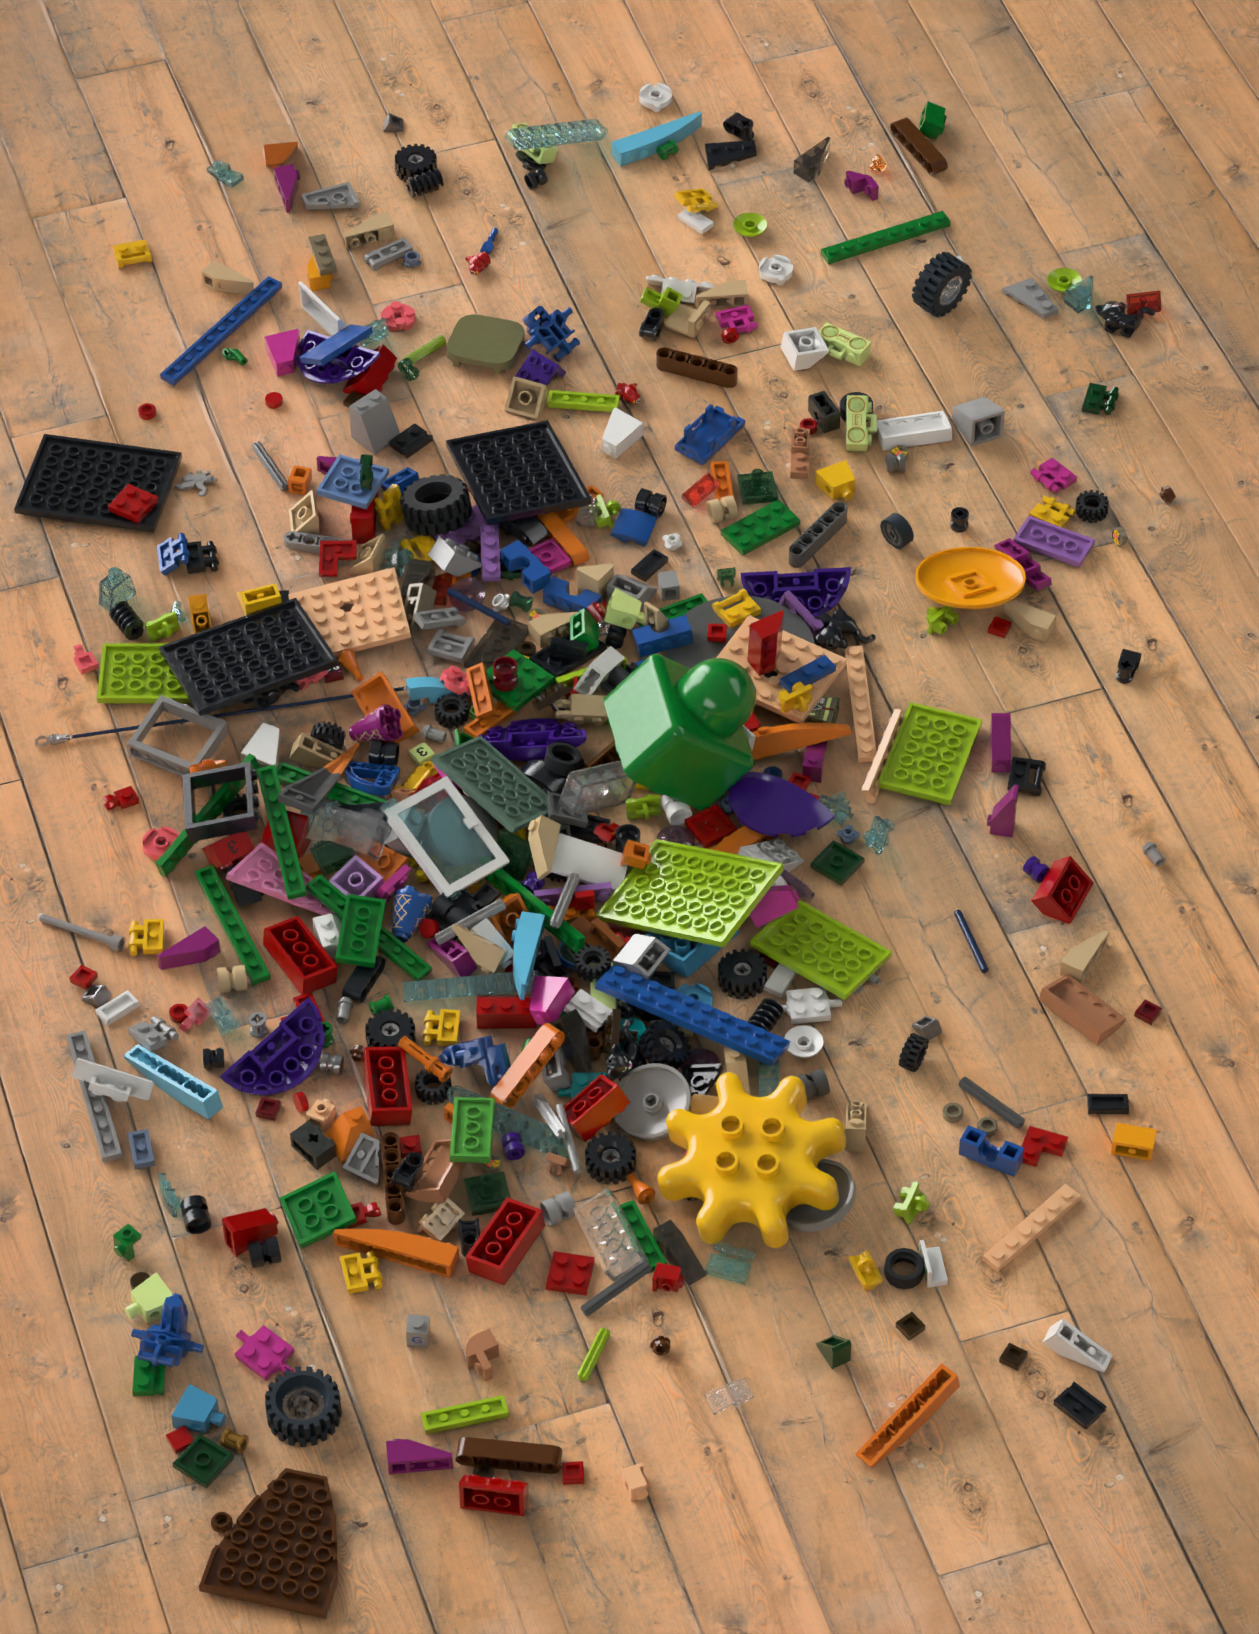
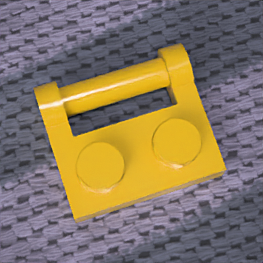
(132, 253)
(422, 544)
(739, 612)

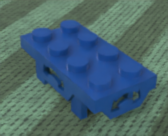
(710, 435)

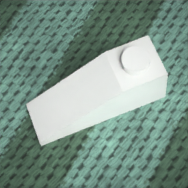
(1076, 1346)

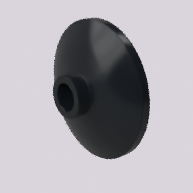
(528, 162)

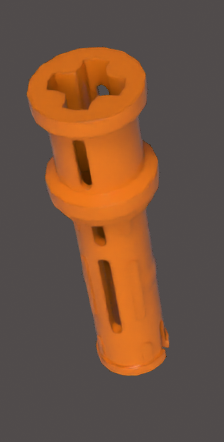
(431, 1064)

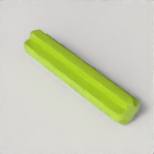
(427, 349)
(593, 1354)

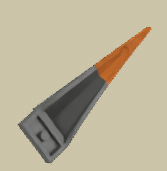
(313, 790)

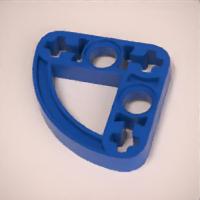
(385, 776)

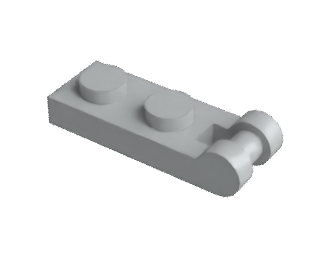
(387, 253)
(439, 618)

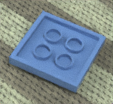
(343, 482)

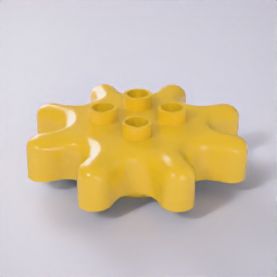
(752, 1159)

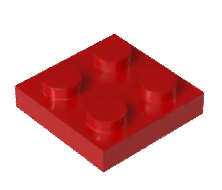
(133, 503)
(710, 826)
(570, 1273)

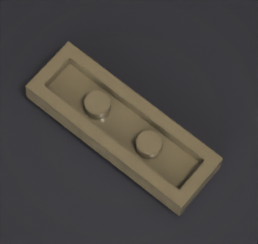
(322, 254)

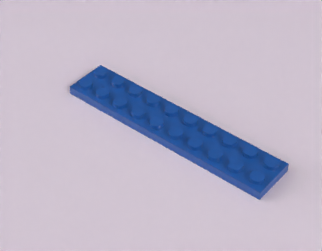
(693, 1015)

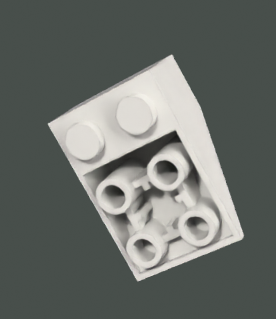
(774, 851)

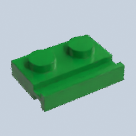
(148, 1379)

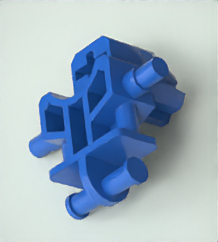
(550, 331)
(481, 1052)
(169, 1340)

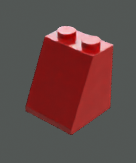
(299, 827)

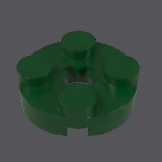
(366, 474)

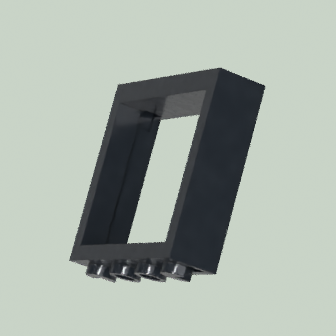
(225, 825)

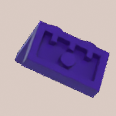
(539, 369)

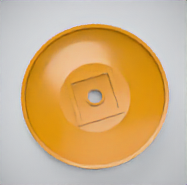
(970, 577)

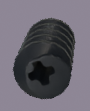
(424, 181)
(127, 620)
(766, 1014)

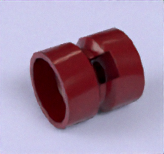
(505, 674)

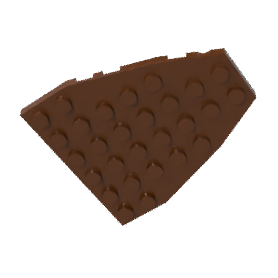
(280, 1548)

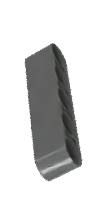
(818, 534)

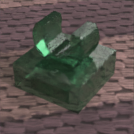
(726, 574)

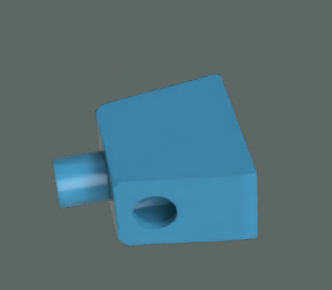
(197, 1411)

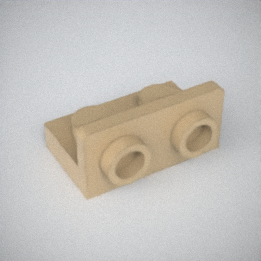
(441, 1220)

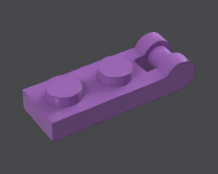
(796, 607)

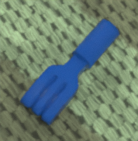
(488, 245)

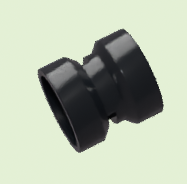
(534, 179)
(959, 519)
(615, 636)
(628, 1010)
(213, 1058)

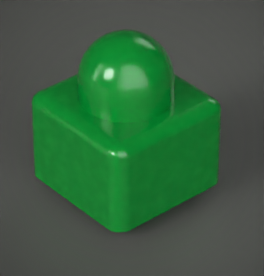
(684, 727)

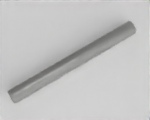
(569, 1139)

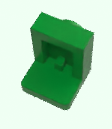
(124, 1242)

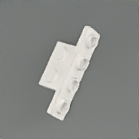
(687, 288)
(112, 1082)

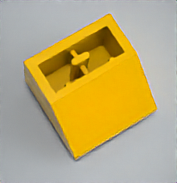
(259, 598)

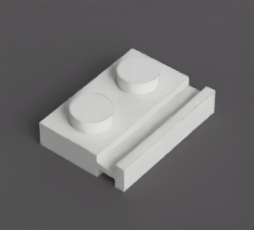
(591, 1010)

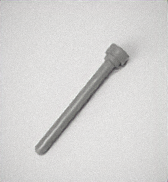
(115, 942)

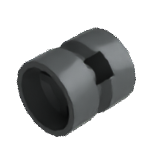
(815, 1083)

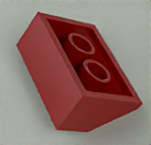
(374, 375)
(765, 643)
(1062, 890)
(504, 1012)
(595, 1107)
(493, 1495)

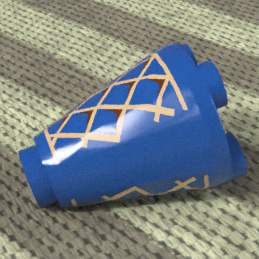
(409, 911)

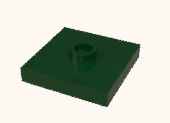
(837, 862)
(203, 1461)

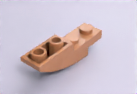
(800, 453)

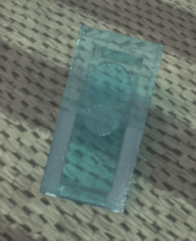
(1080, 295)

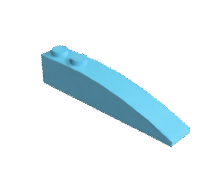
(646, 142)
(526, 941)
(176, 1082)

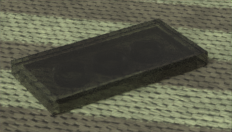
(497, 643)

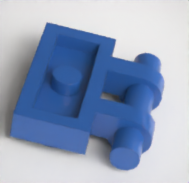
(168, 554)

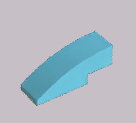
(428, 688)

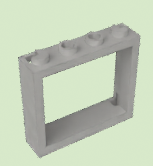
(165, 760)

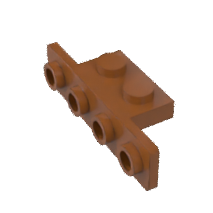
(599, 934)

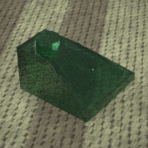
(331, 856)

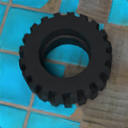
(436, 505)

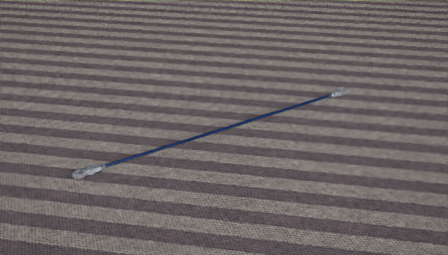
(56, 739)

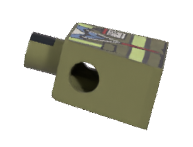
(824, 711)

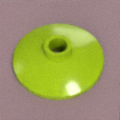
(749, 224)
(1062, 279)

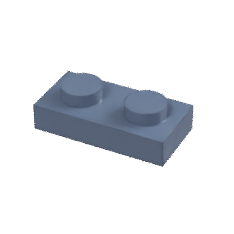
(141, 1149)

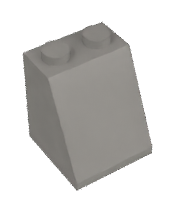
(979, 420)
(373, 422)

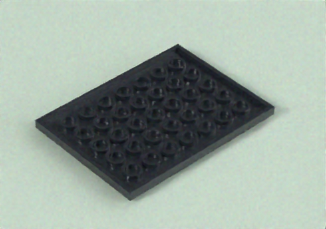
(518, 472)
(82, 477)
(248, 656)

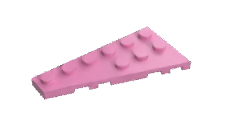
(262, 873)

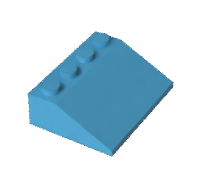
(686, 955)

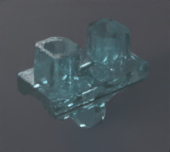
(379, 329)
(399, 558)
(839, 805)
(878, 834)
(222, 1015)

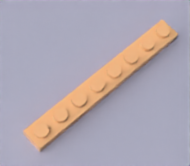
(860, 704)

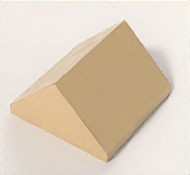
(526, 398)
(305, 515)
(369, 556)
(595, 578)

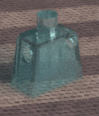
(115, 588)

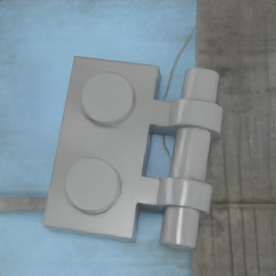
(149, 1035)

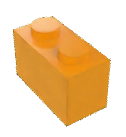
(1133, 1141)

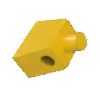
(836, 481)

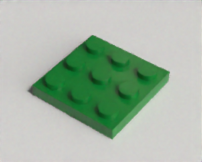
(531, 682)
(318, 1209)

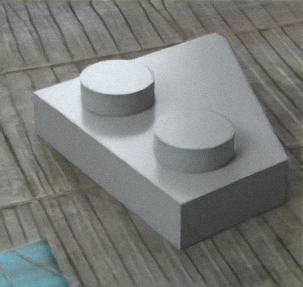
(365, 1159)

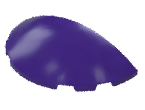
(338, 369)
(815, 590)
(530, 737)
(776, 806)
(282, 1057)

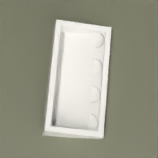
(320, 311)
(914, 430)
(588, 860)

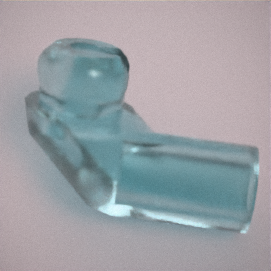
(176, 607)

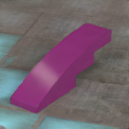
(1032, 569)

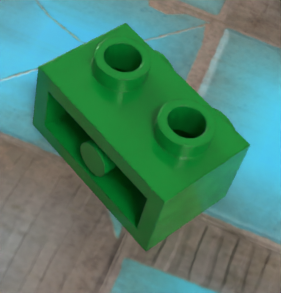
(932, 120)
(584, 629)

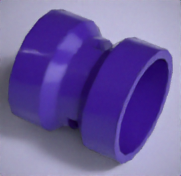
(1035, 868)
(532, 882)
(513, 1148)

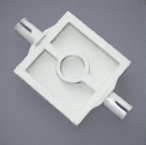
(809, 1005)

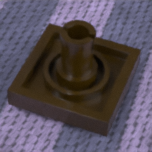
(557, 691)
(613, 1032)

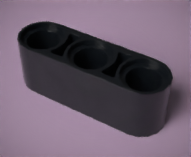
(362, 980)

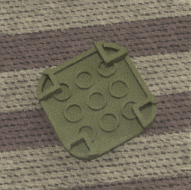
(485, 342)

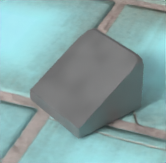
(392, 123)
(97, 995)
(927, 1027)

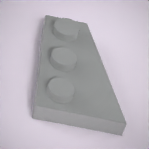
(331, 198)
(1032, 296)

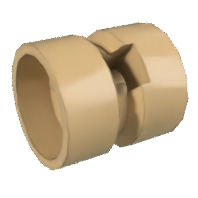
(716, 512)
(232, 979)

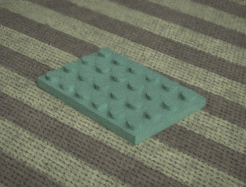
(493, 783)

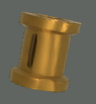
(234, 1440)

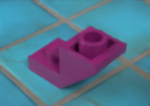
(860, 182)

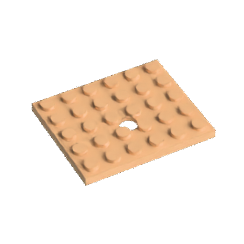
(374, 619)
(793, 655)

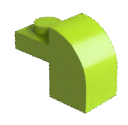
(667, 301)

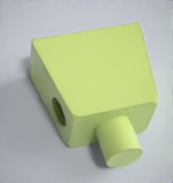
(623, 610)
(148, 1299)

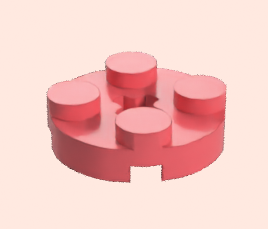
(405, 316)
(455, 680)
(153, 837)

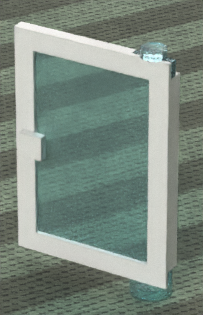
(445, 837)

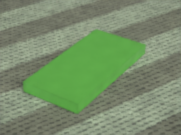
(472, 1130)

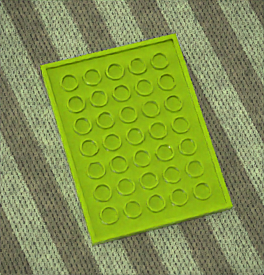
(690, 893)

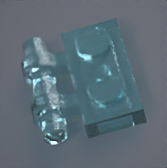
(729, 1268)

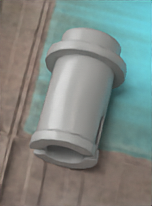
(435, 734)
(1151, 850)
(344, 1005)

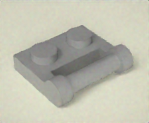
(450, 646)

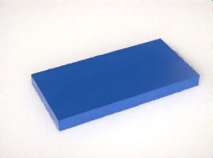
(336, 344)

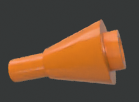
(349, 661)
(643, 1192)

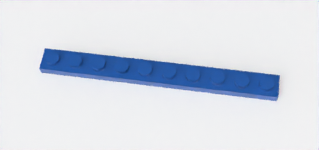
(221, 331)

